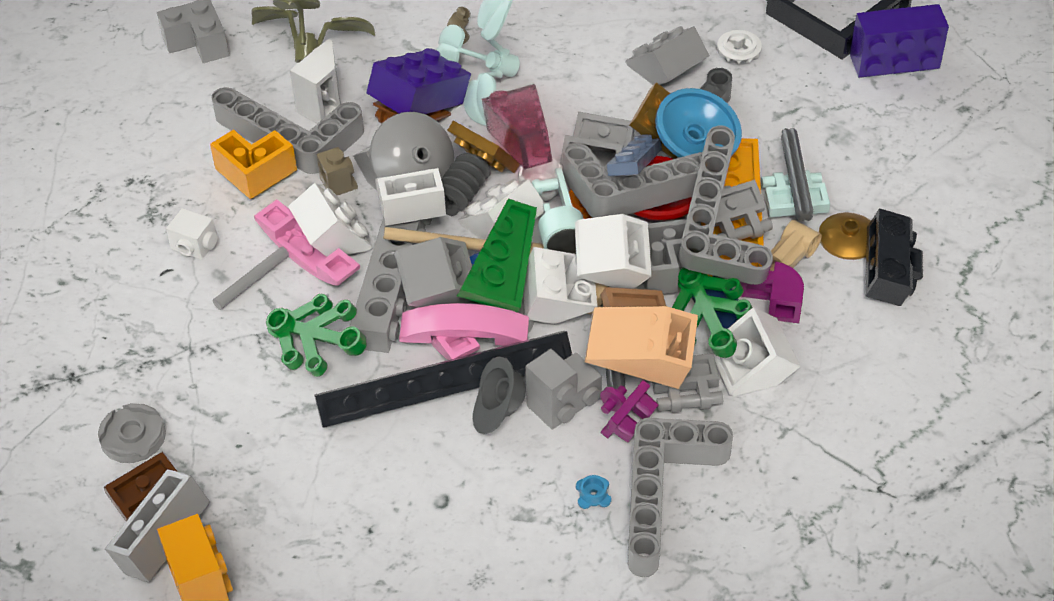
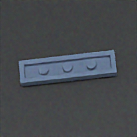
(634, 156)

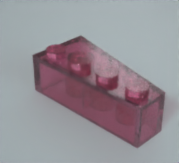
(519, 125)

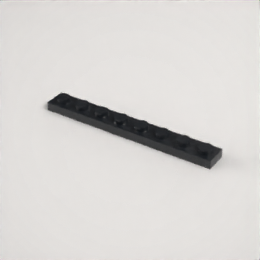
(430, 380)

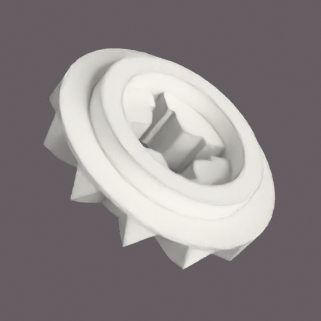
(736, 39)

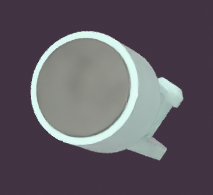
(557, 224)

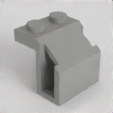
(601, 134)

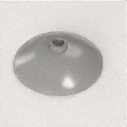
(398, 140)

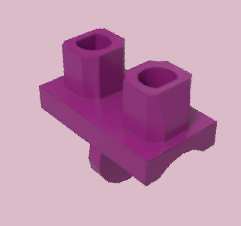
(621, 422)

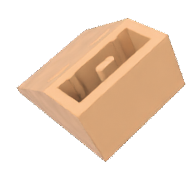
(643, 342)

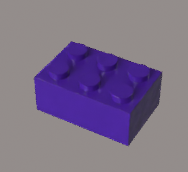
(898, 40)
(418, 82)

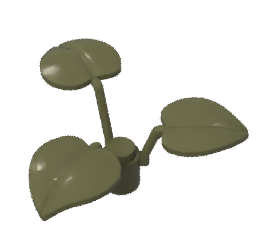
(305, 42)

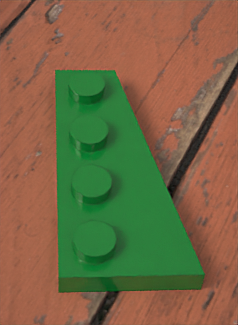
(502, 263)

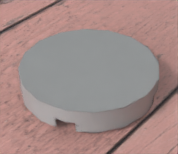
(131, 433)

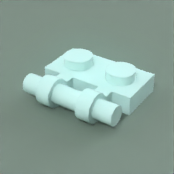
(779, 194)

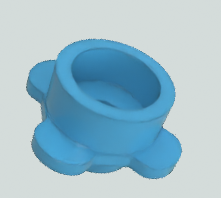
(590, 484)

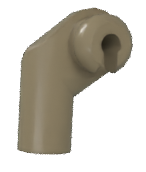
(460, 19)

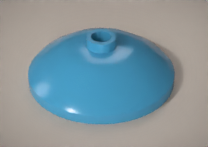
(692, 114)

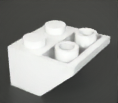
(316, 83)
(411, 196)
(483, 214)
(329, 222)
(613, 250)
(554, 290)

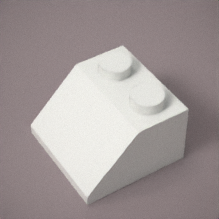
(761, 355)

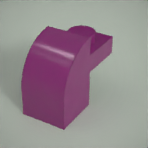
(784, 291)

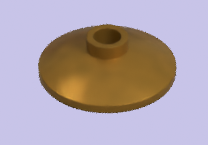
(845, 235)

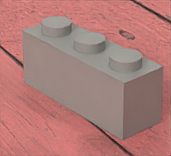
(138, 544)

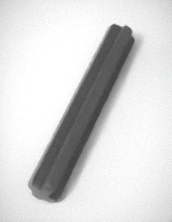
(797, 174)

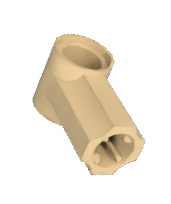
(795, 244)

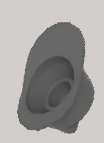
(498, 395)

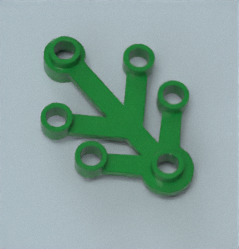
(694, 284)
(284, 322)

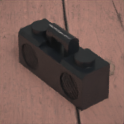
(891, 259)

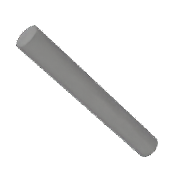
(250, 278)

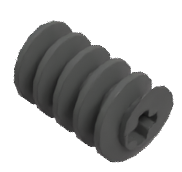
(463, 181)

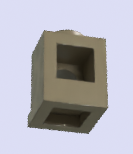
(336, 171)

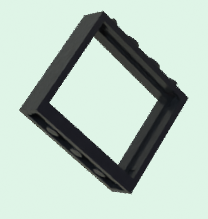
(818, 31)

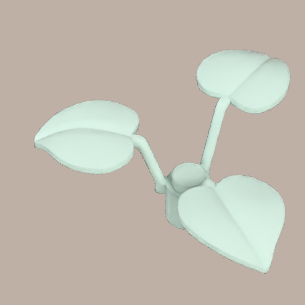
(500, 62)

